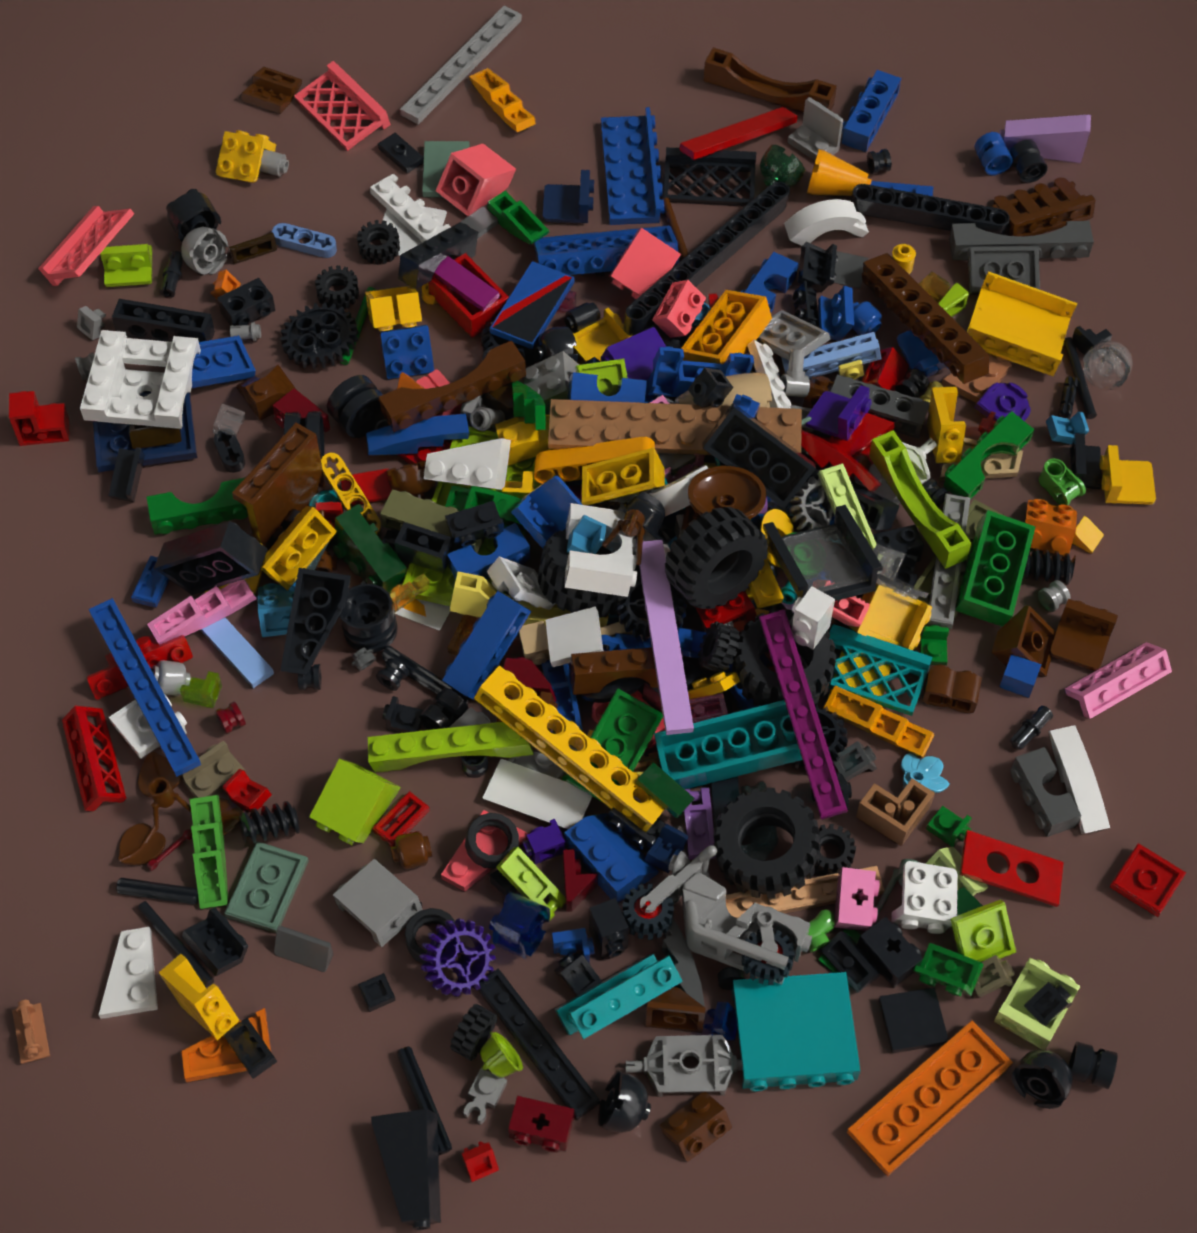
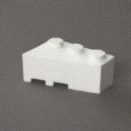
(472, 465)

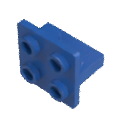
(407, 351)

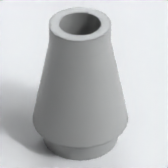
(486, 418)

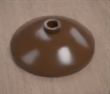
(727, 488)

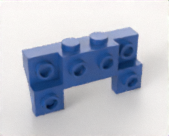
(674, 376)

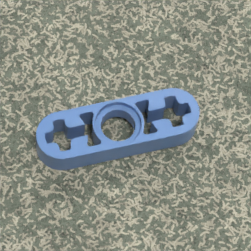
(312, 247)

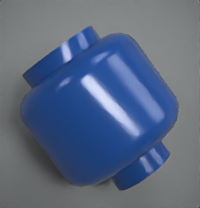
(866, 318)

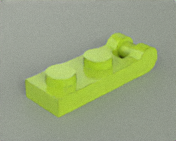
(530, 880)

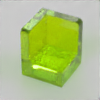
(202, 691)

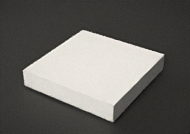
(573, 634)

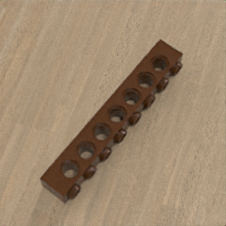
(926, 318)

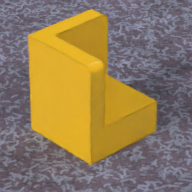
(520, 489)

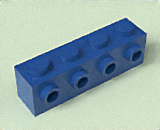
(486, 644)

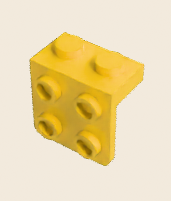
(242, 155)
(1126, 479)

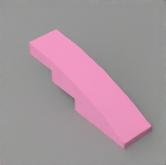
(199, 613)

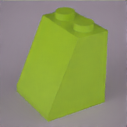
(353, 801)

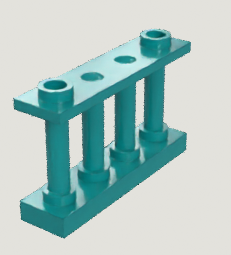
(618, 995)

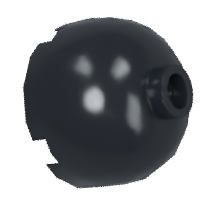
(555, 341)
(1043, 1077)
(625, 1103)

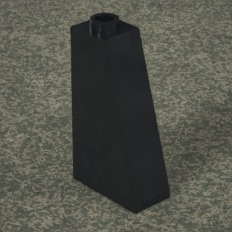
(412, 1164)

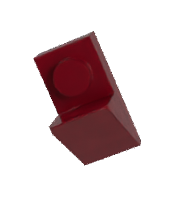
(577, 885)

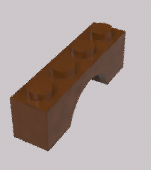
(594, 670)

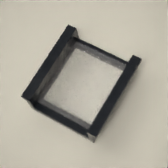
(827, 558)

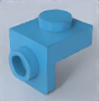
(1064, 429)

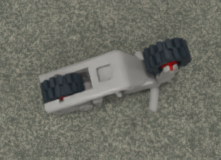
(710, 926)

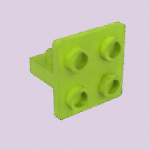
(127, 265)

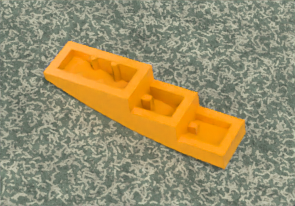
(502, 100)
(879, 721)

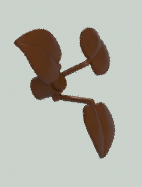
(157, 781)

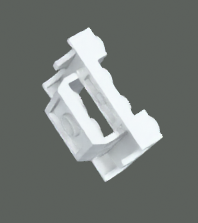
(115, 392)

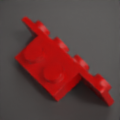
(111, 679)

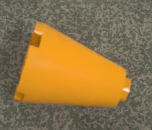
(834, 176)

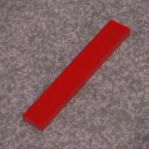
(738, 133)

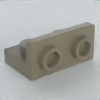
(215, 770)

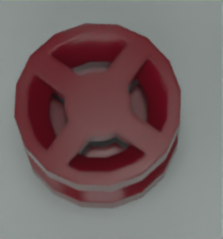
(230, 717)

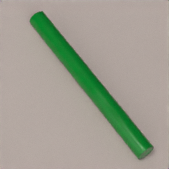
(360, 319)

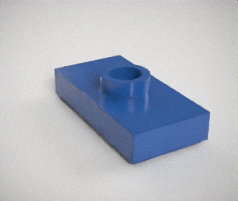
(150, 585)

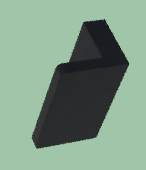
(1086, 462)
(127, 474)

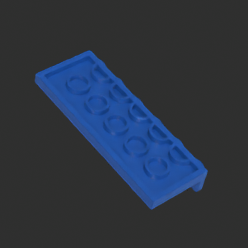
(632, 169)
(594, 250)

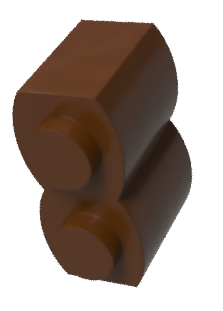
(952, 688)

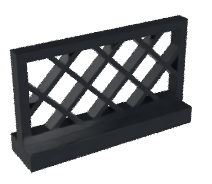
(726, 160)

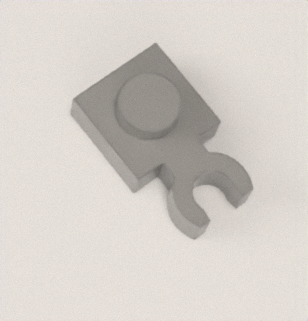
(486, 1092)

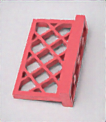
(352, 91)
(84, 244)

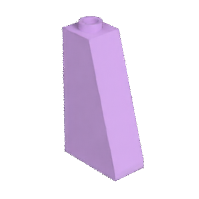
(1055, 137)

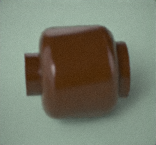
(411, 850)

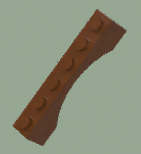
(729, 72)
(409, 406)

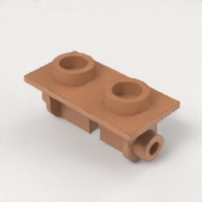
(30, 1031)

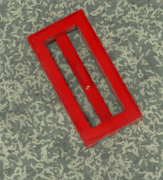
(409, 825)

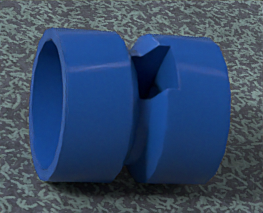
(993, 153)

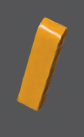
(568, 462)

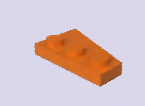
(216, 1057)

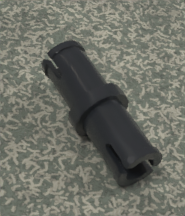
(172, 274)

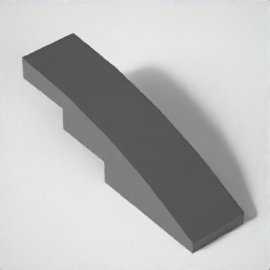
(676, 947)

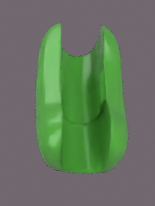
(819, 928)

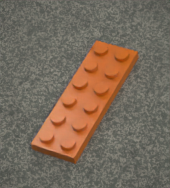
(929, 1098)

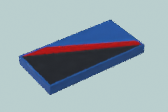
(532, 305)

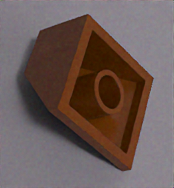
(265, 390)
(1025, 637)
(675, 1012)

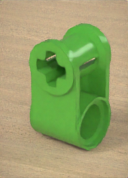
(1063, 484)

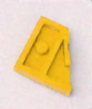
(715, 684)

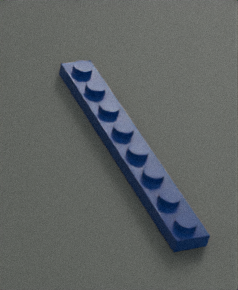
(145, 687)

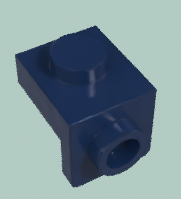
(667, 844)

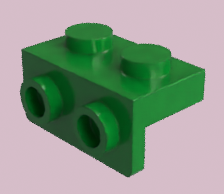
(949, 969)

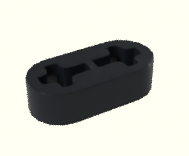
(225, 452)

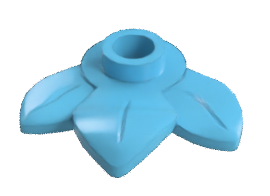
(925, 771)

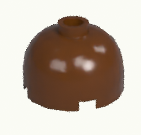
(410, 479)

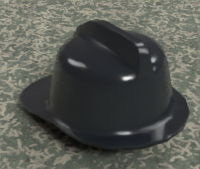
(652, 511)

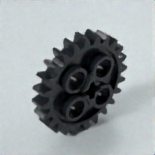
(319, 335)

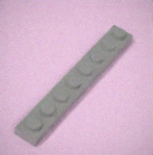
(460, 65)

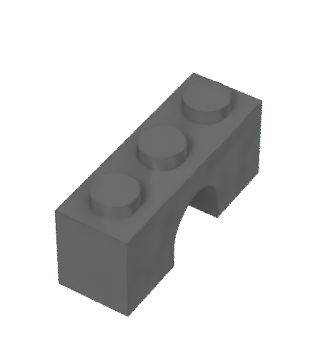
(1051, 812)

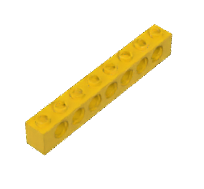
(557, 749)

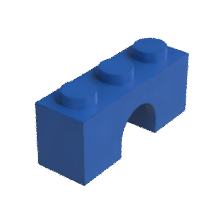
(775, 273)
(584, 387)
(508, 545)

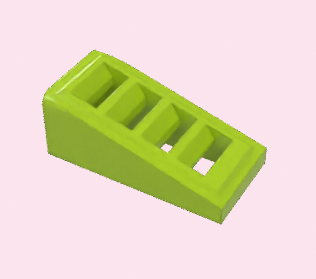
(954, 300)

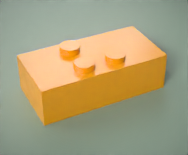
(728, 327)

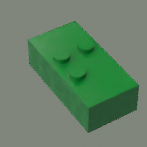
(995, 568)

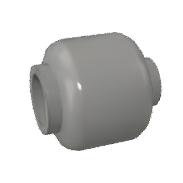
(171, 676)

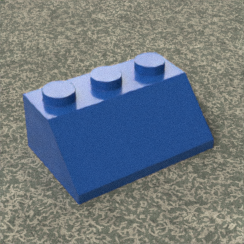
(608, 855)

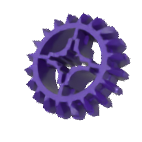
(465, 976)

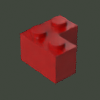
(37, 423)

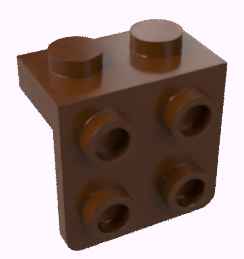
(1083, 634)

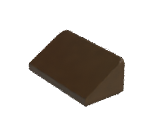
(252, 248)
(150, 436)

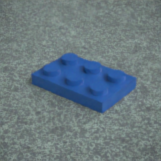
(221, 362)

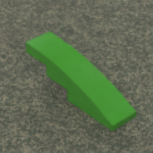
(209, 852)

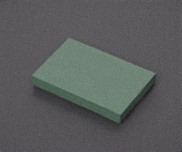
(435, 160)
(266, 887)

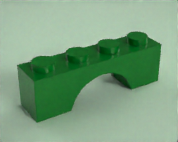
(1007, 437)
(171, 514)

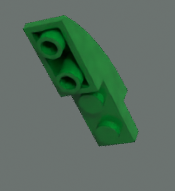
(465, 498)

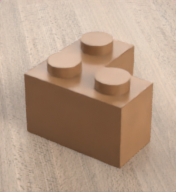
(893, 815)

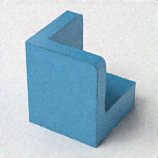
(587, 536)

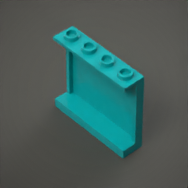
(796, 1031)

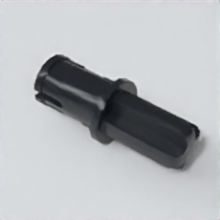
(1031, 727)

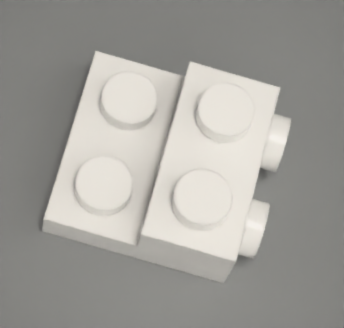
(518, 581)
(136, 730)

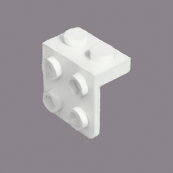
(927, 897)

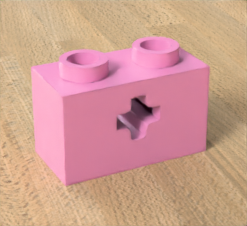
(847, 912)

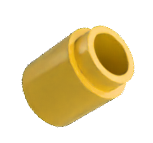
(904, 256)

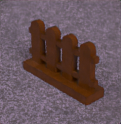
(1052, 215)

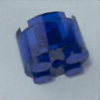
(519, 925)

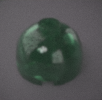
(779, 167)

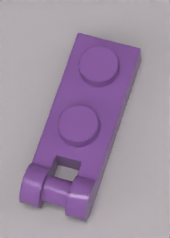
(699, 823)

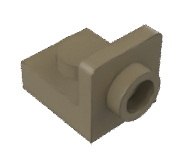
(994, 975)

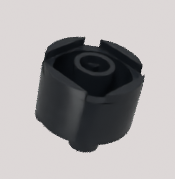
(191, 212)

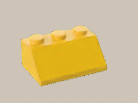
(622, 476)
(297, 546)

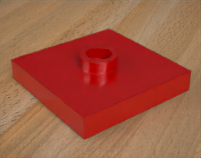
(1147, 880)

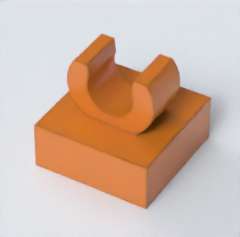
(225, 283)

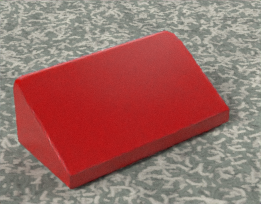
(373, 485)

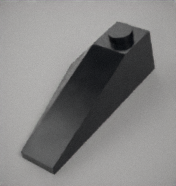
(314, 611)

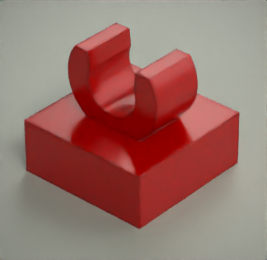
(480, 1161)

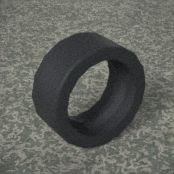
(494, 820)
(417, 921)

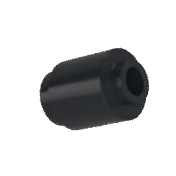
(582, 316)

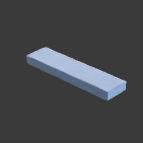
(238, 652)

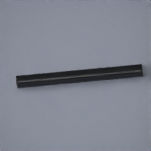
(1078, 373)
(174, 942)

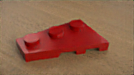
(868, 429)

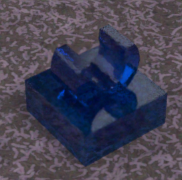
(724, 1021)

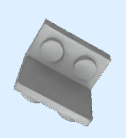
(819, 130)

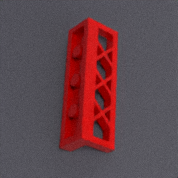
(86, 755)

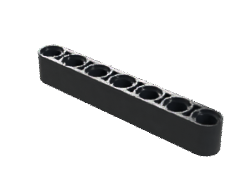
(926, 209)

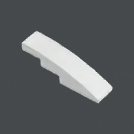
(1079, 778)

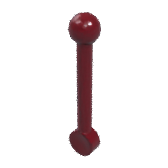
(153, 864)

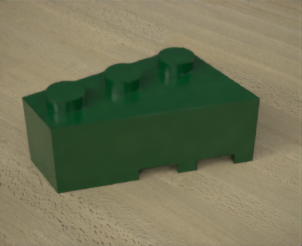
(364, 551)

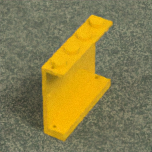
(1021, 323)

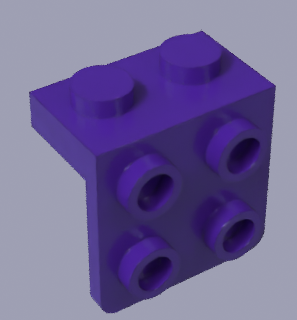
(839, 414)

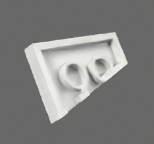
(132, 976)

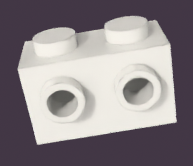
(811, 617)

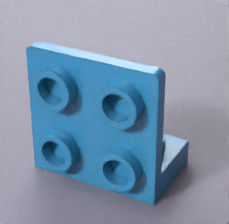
(274, 608)

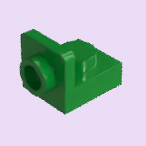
(934, 643)
(949, 826)

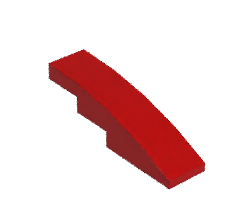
(828, 454)

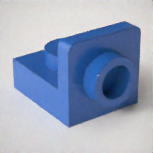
(571, 941)

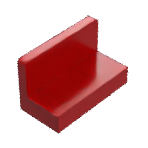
(887, 371)

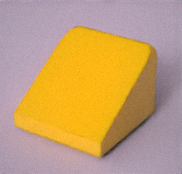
(1087, 535)

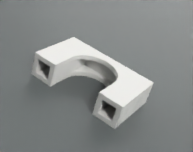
(601, 573)

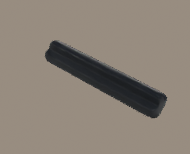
(157, 890)

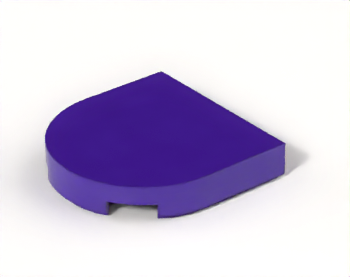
(1003, 399)

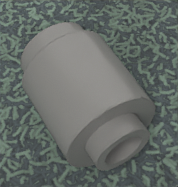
(274, 163)

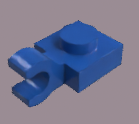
(621, 642)

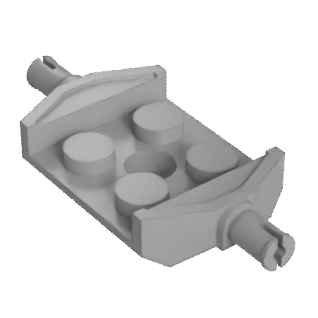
(669, 1074)

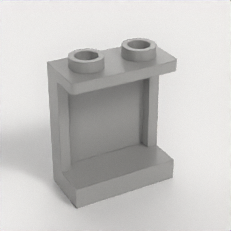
(378, 901)

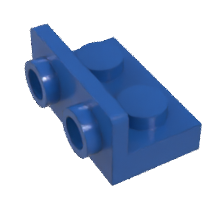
(837, 314)

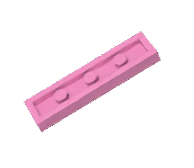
(1120, 679)

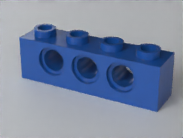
(870, 110)

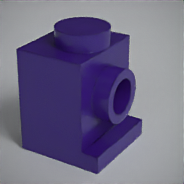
(544, 843)

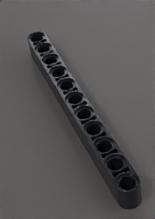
(709, 254)

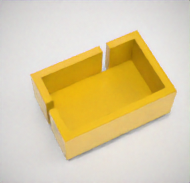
(393, 307)

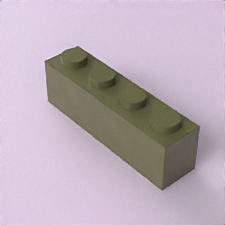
(424, 513)

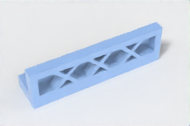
(829, 356)

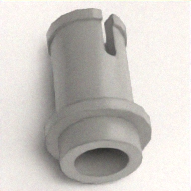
(246, 331)

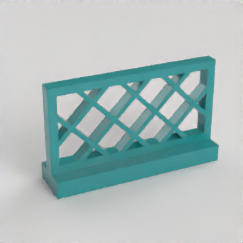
(900, 658)

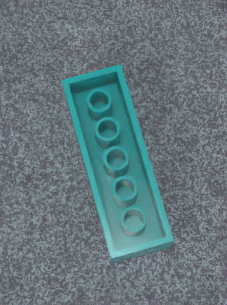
(729, 746)

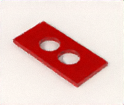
(975, 866)

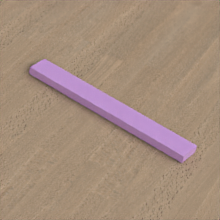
(665, 640)

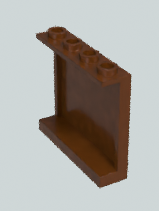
(282, 482)

